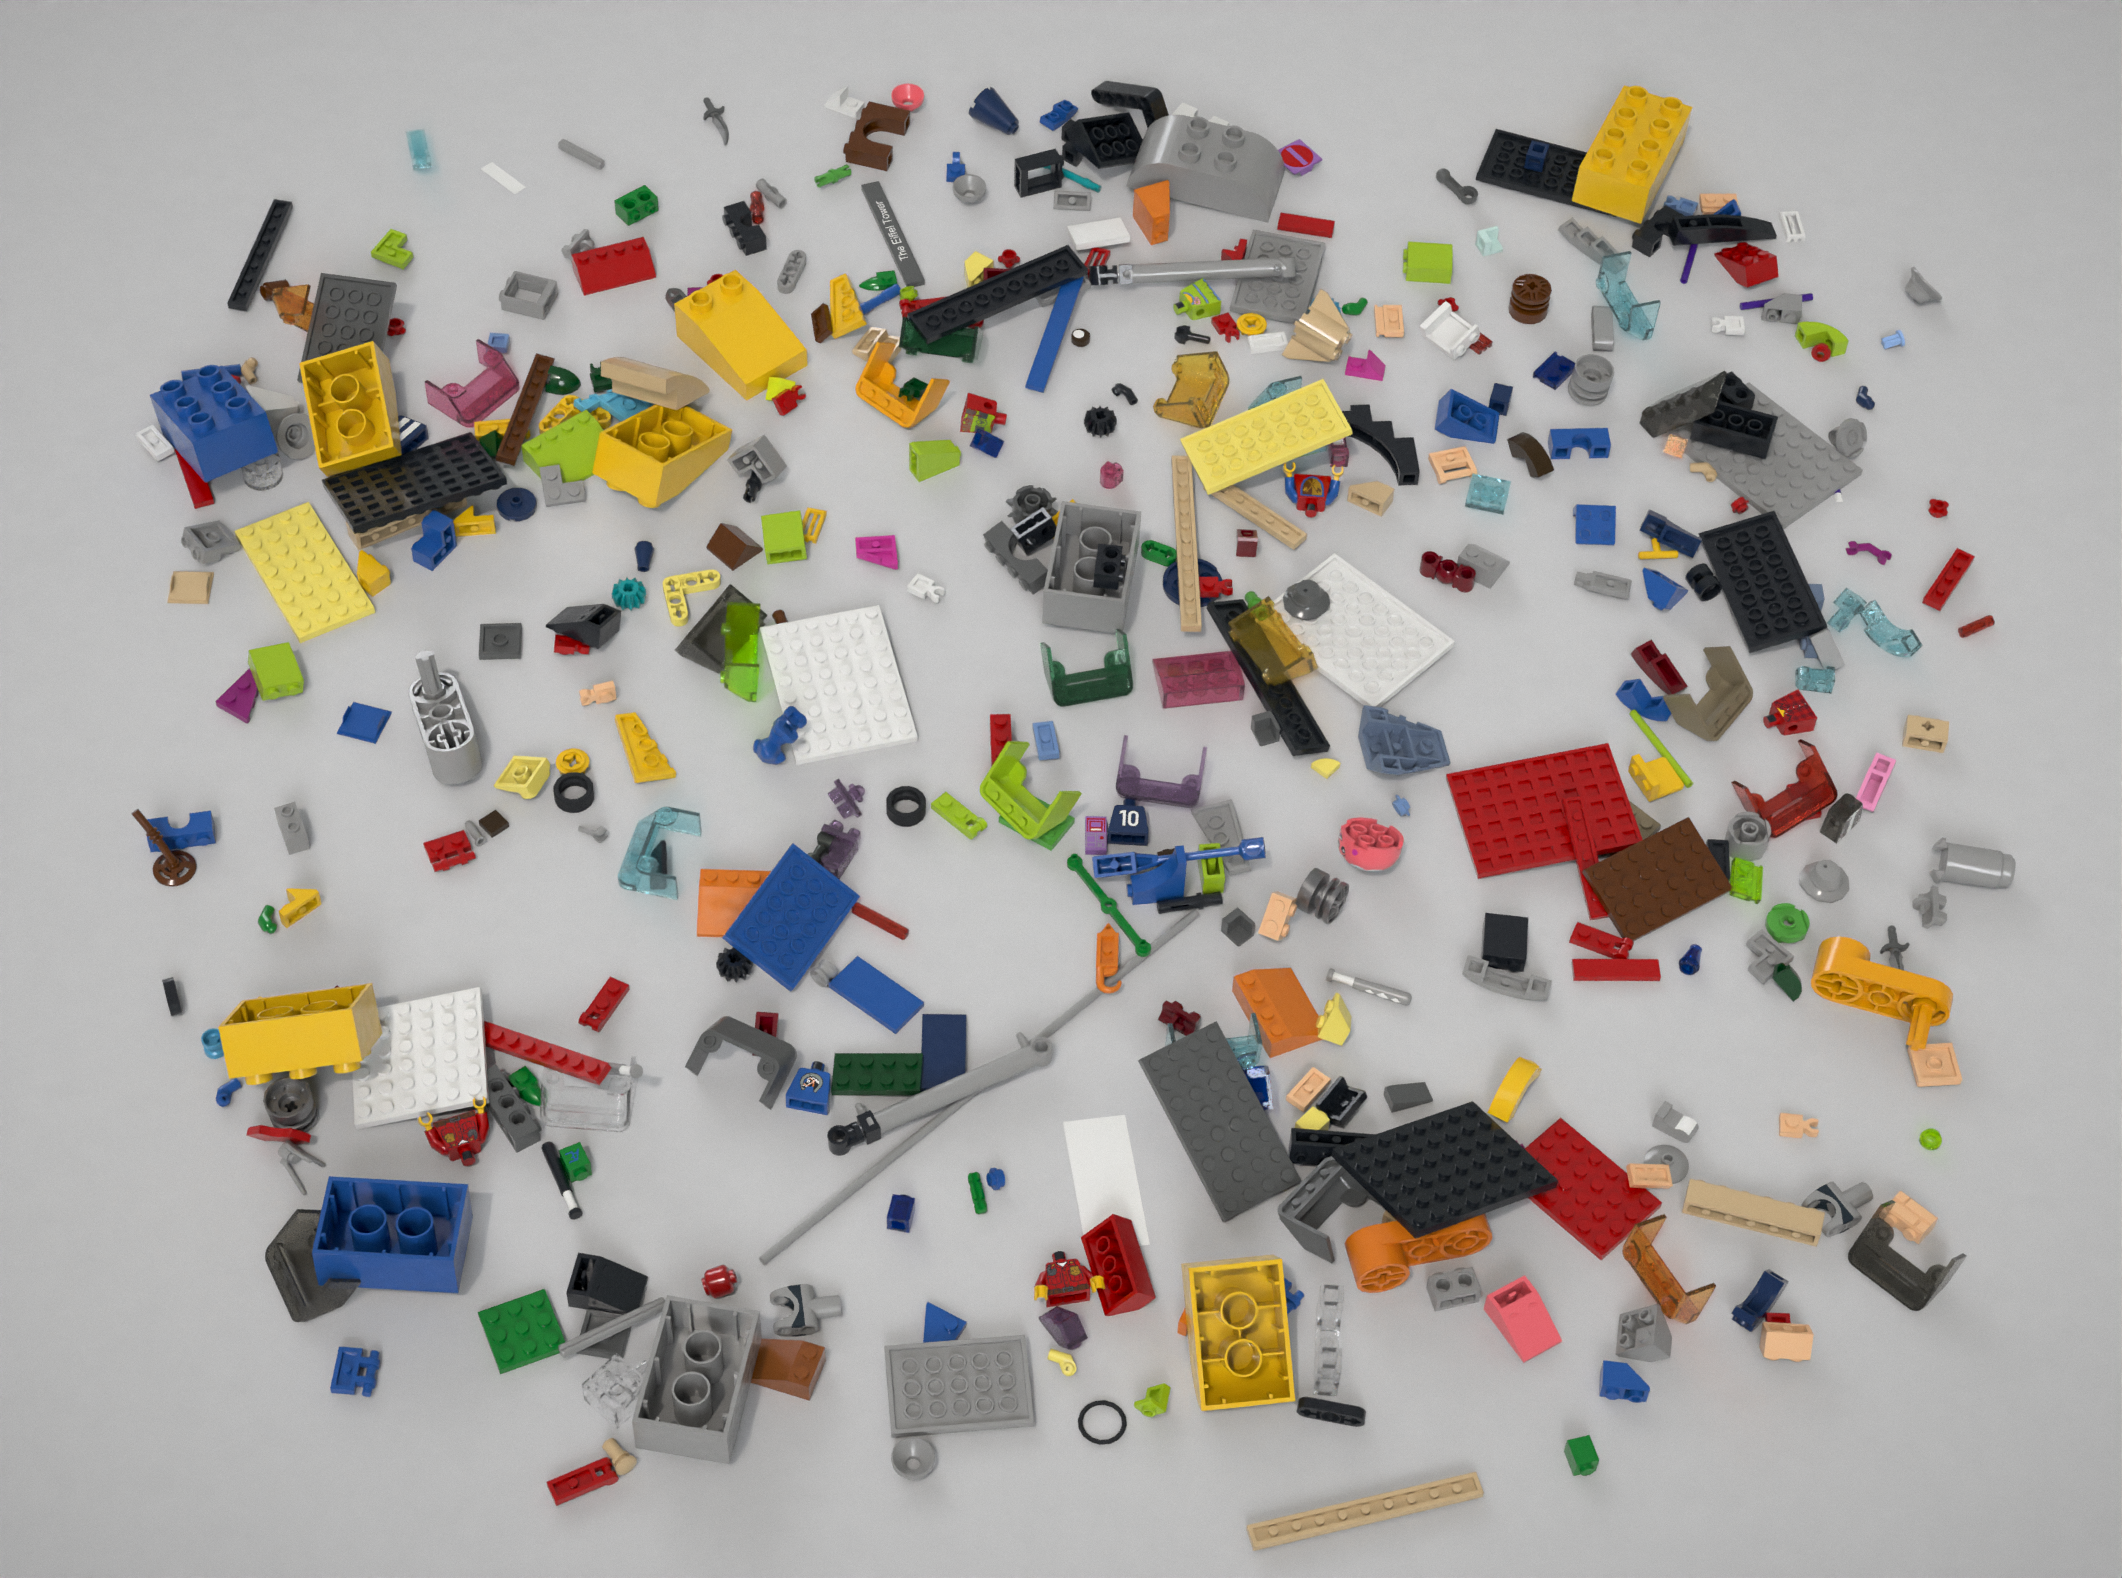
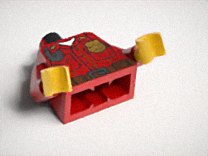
(459, 1135)
(1066, 1282)

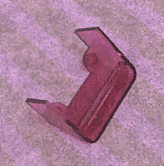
(480, 395)

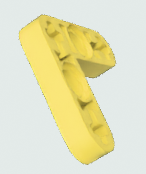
(681, 588)

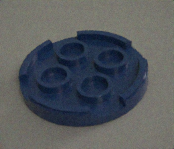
(1170, 581)

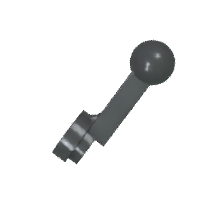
(1443, 176)

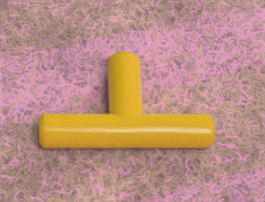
(1657, 553)

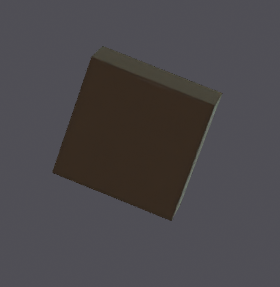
(493, 823)

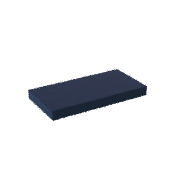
(942, 1048)

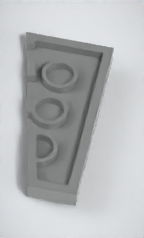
(1221, 826)

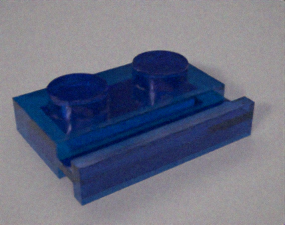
(1554, 370)

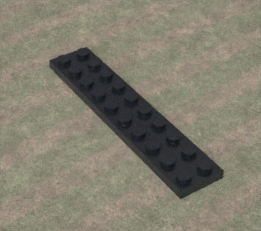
(997, 294)
(1290, 711)

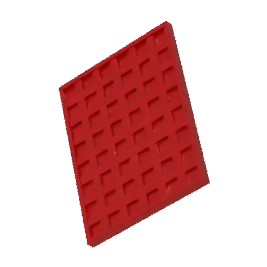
(1517, 815)

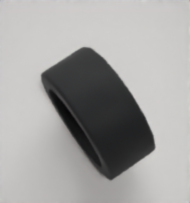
(906, 793)
(573, 805)

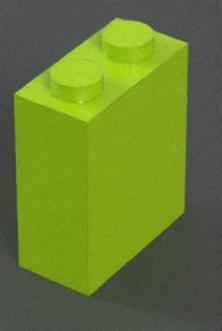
(1428, 262)
(783, 537)
(275, 671)

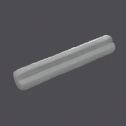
(581, 154)

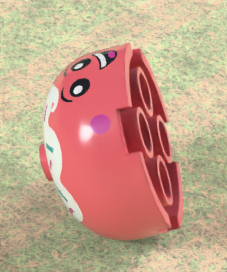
(1369, 844)

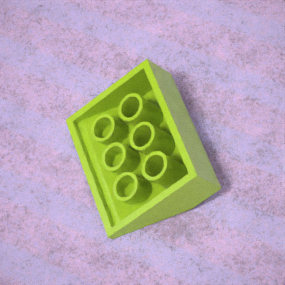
(568, 445)

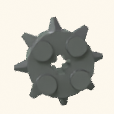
(1030, 500)

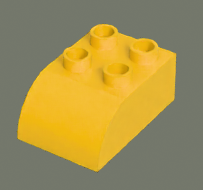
(1238, 1332)

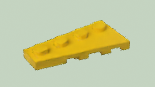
(844, 307)
(642, 751)

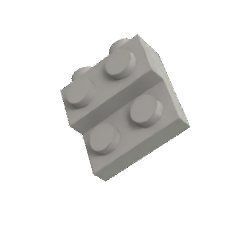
(208, 541)

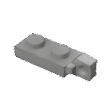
(1604, 584)

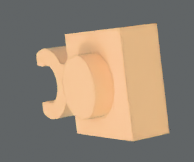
(600, 693)
(1794, 1126)

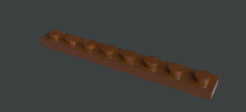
(524, 410)

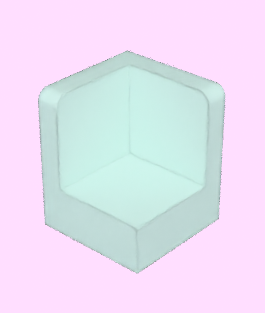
(1487, 241)

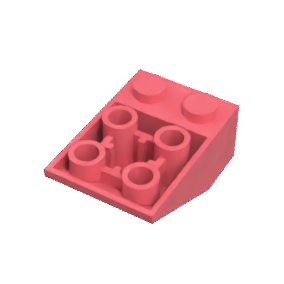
(1522, 1318)

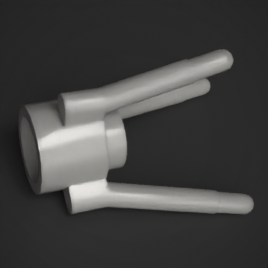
(292, 1154)

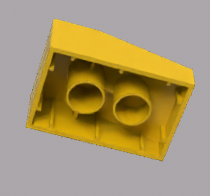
(738, 334)
(351, 408)
(659, 452)

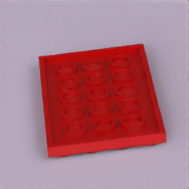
(1591, 1190)

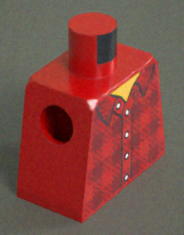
(1791, 715)

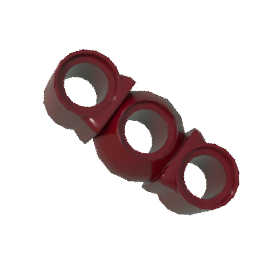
(1447, 571)

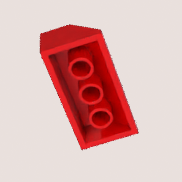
(613, 266)
(1117, 1257)

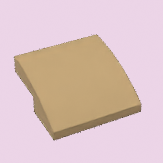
(871, 337)

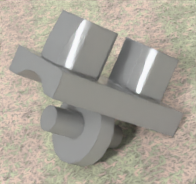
(580, 243)
(1929, 905)

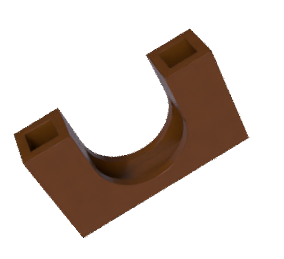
(873, 119)

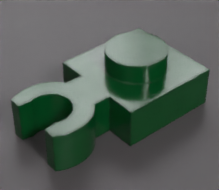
(598, 382)
(913, 388)

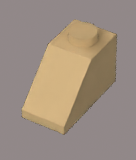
(1371, 496)

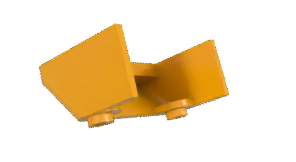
(878, 390)

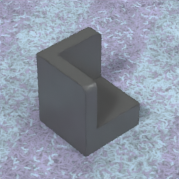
(1265, 728)
(1238, 927)

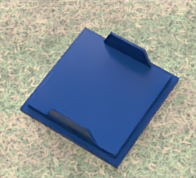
(364, 722)

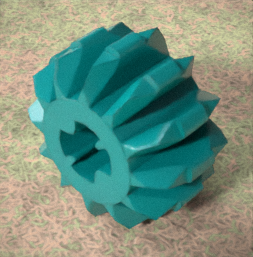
(628, 593)

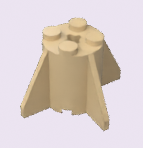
(1319, 333)

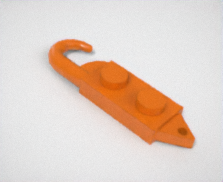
(1107, 958)

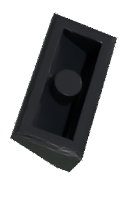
(660, 855)

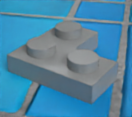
(559, 493)
(1769, 954)

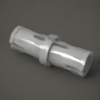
(771, 193)

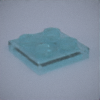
(1487, 494)

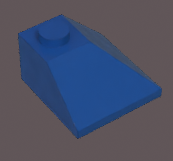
(1662, 590)

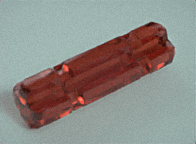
(1976, 626)

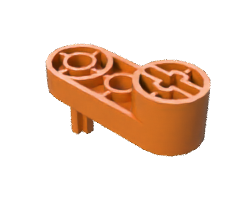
(1385, 1251)

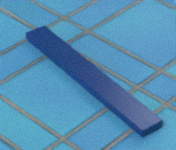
(1053, 335)

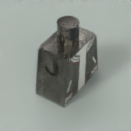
(1846, 812)

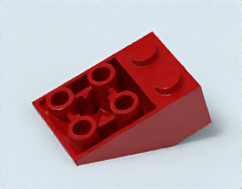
(1748, 264)

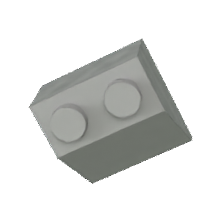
(1485, 563)

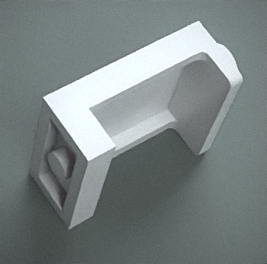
(1449, 331)

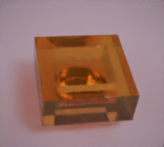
(1675, 446)

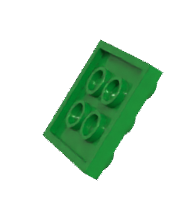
(521, 1331)

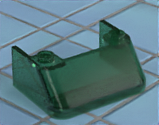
(960, 344)
(1091, 685)

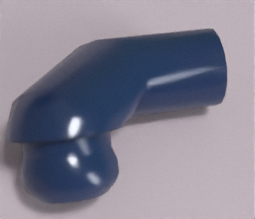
(1863, 399)

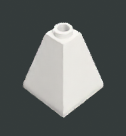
(275, 404)

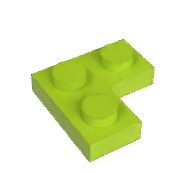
(390, 249)

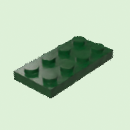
(877, 1073)

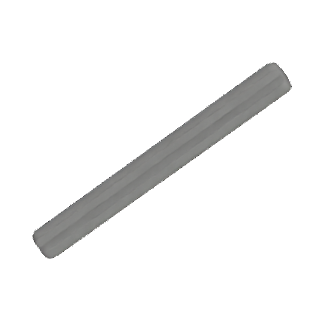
(611, 1327)

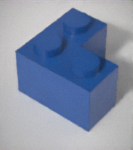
(436, 542)

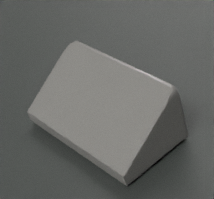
(1072, 200)

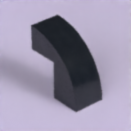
(1069, 153)

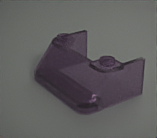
(1132, 787)

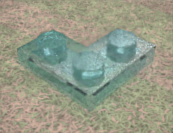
(1849, 606)

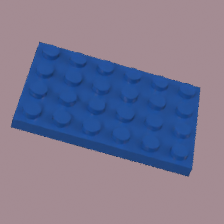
(791, 917)

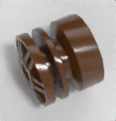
(1529, 299)

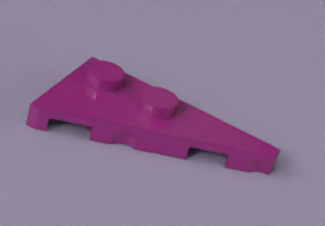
(240, 697)

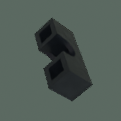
(739, 220)
(1649, 236)

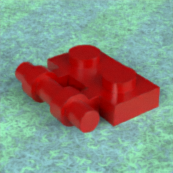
(447, 847)

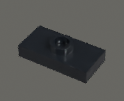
(1720, 852)

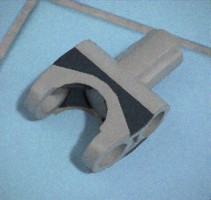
(1839, 1205)
(805, 1309)

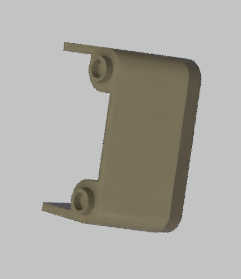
(1721, 704)

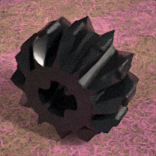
(1100, 421)
(733, 965)

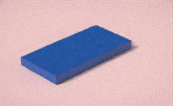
(876, 994)

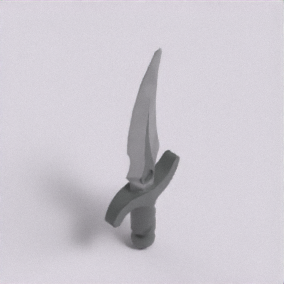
(716, 119)
(1894, 948)

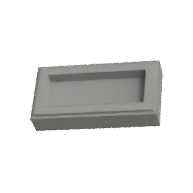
(1826, 649)

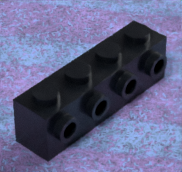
(1313, 1146)

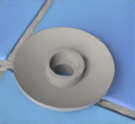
(1678, 1161)

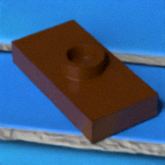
(821, 323)

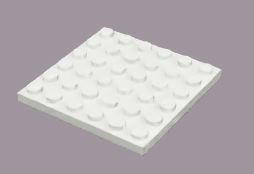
(424, 1060)

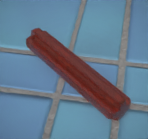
(880, 921)

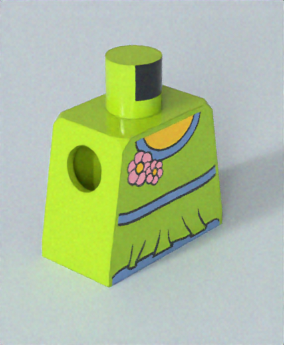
(1198, 301)

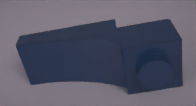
(1670, 534)

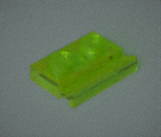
(1746, 880)

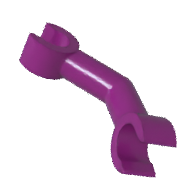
(1882, 556)

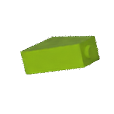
(932, 458)

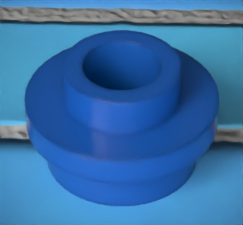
(995, 1178)

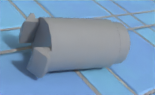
(1973, 865)

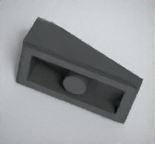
(1406, 1095)

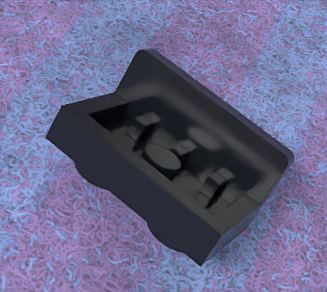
(1341, 1101)

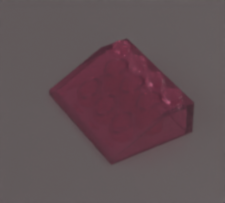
(1198, 679)

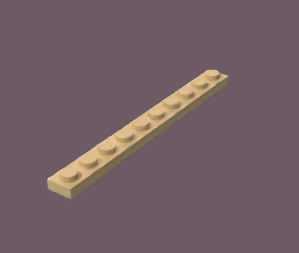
(1364, 1511)

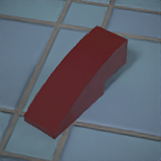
(1658, 668)

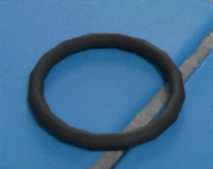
(1106, 1441)

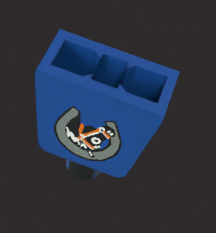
(810, 1090)

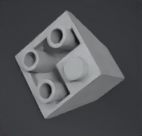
(1644, 1335)

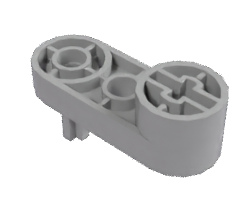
(444, 723)

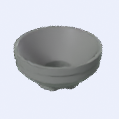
(969, 184)
(910, 1449)

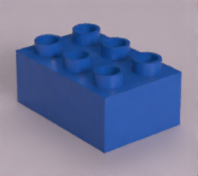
(213, 422)
(393, 1234)

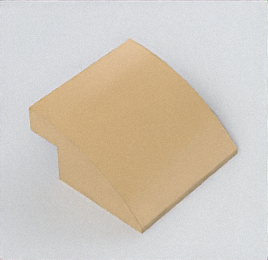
(652, 383)

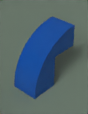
(1636, 697)

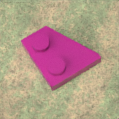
(877, 550)

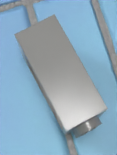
(519, 280)

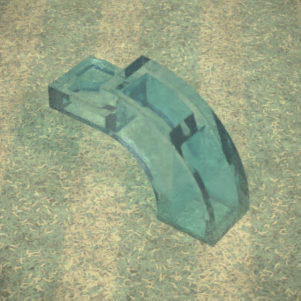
(418, 149)
(1886, 635)

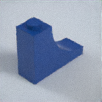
(1160, 883)

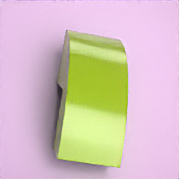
(1813, 333)

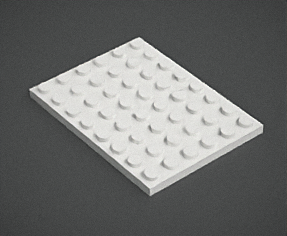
(1366, 636)
(843, 682)

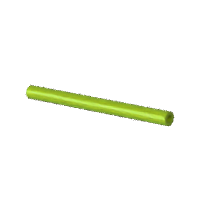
(1660, 747)

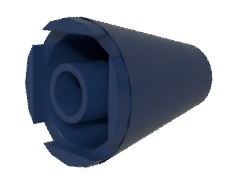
(994, 112)

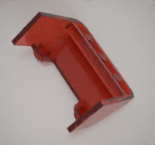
(1798, 802)

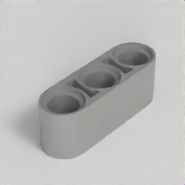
(1602, 328)

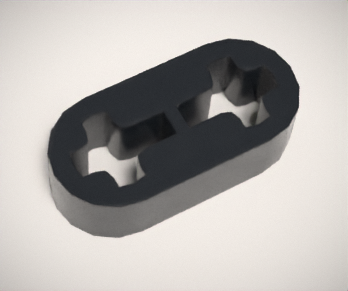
(172, 996)

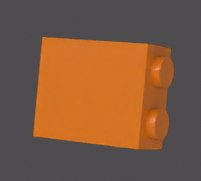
(1152, 211)

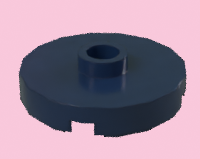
(516, 504)

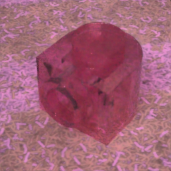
(1111, 475)

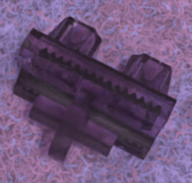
(849, 807)

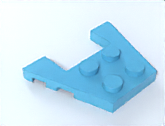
(616, 404)

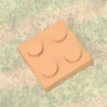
(1935, 1065)

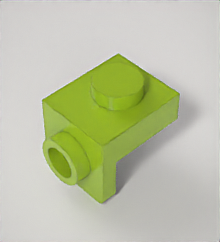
(1155, 1400)

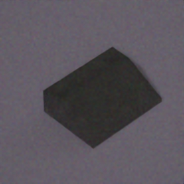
(1683, 406)

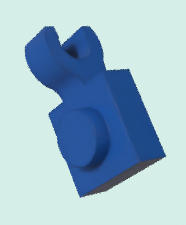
(955, 169)

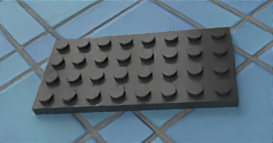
(1219, 1121)

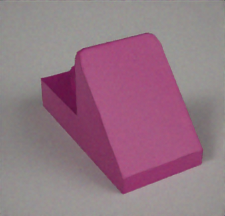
(1367, 368)

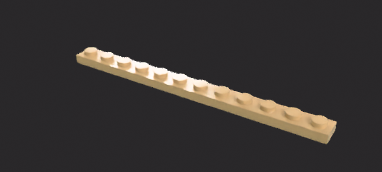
(1186, 544)

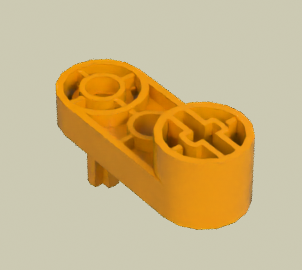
(1850, 978)

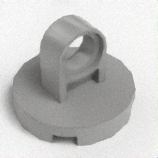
(1849, 437)

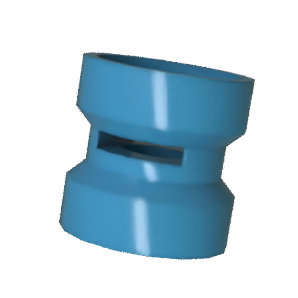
(212, 1043)

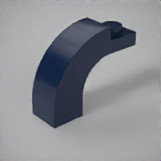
(1760, 1300)

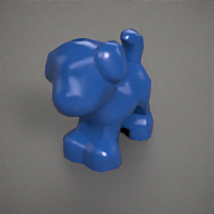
(782, 732)

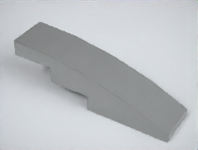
(1586, 241)

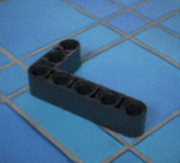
(1132, 96)

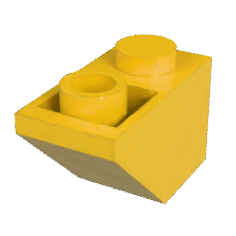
(371, 574)

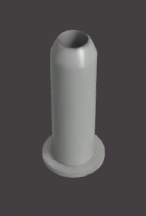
(479, 839)

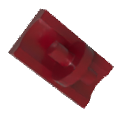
(1181, 1020)

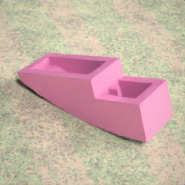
(1875, 781)

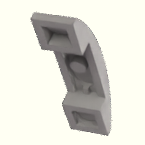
(1505, 983)

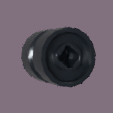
(1703, 582)

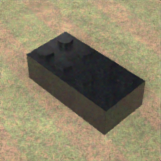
(1736, 429)

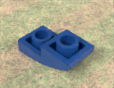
(1059, 115)

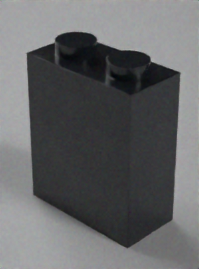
(1505, 941)

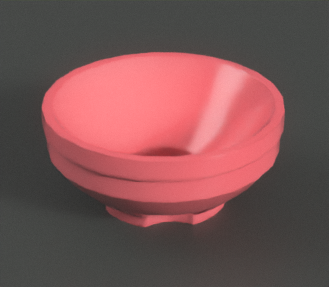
(907, 93)

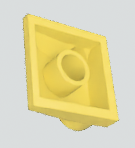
(524, 776)

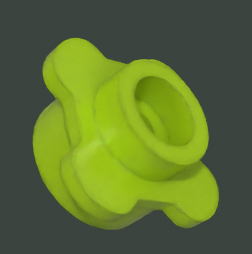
(908, 293)

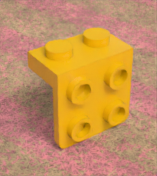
(1654, 777)

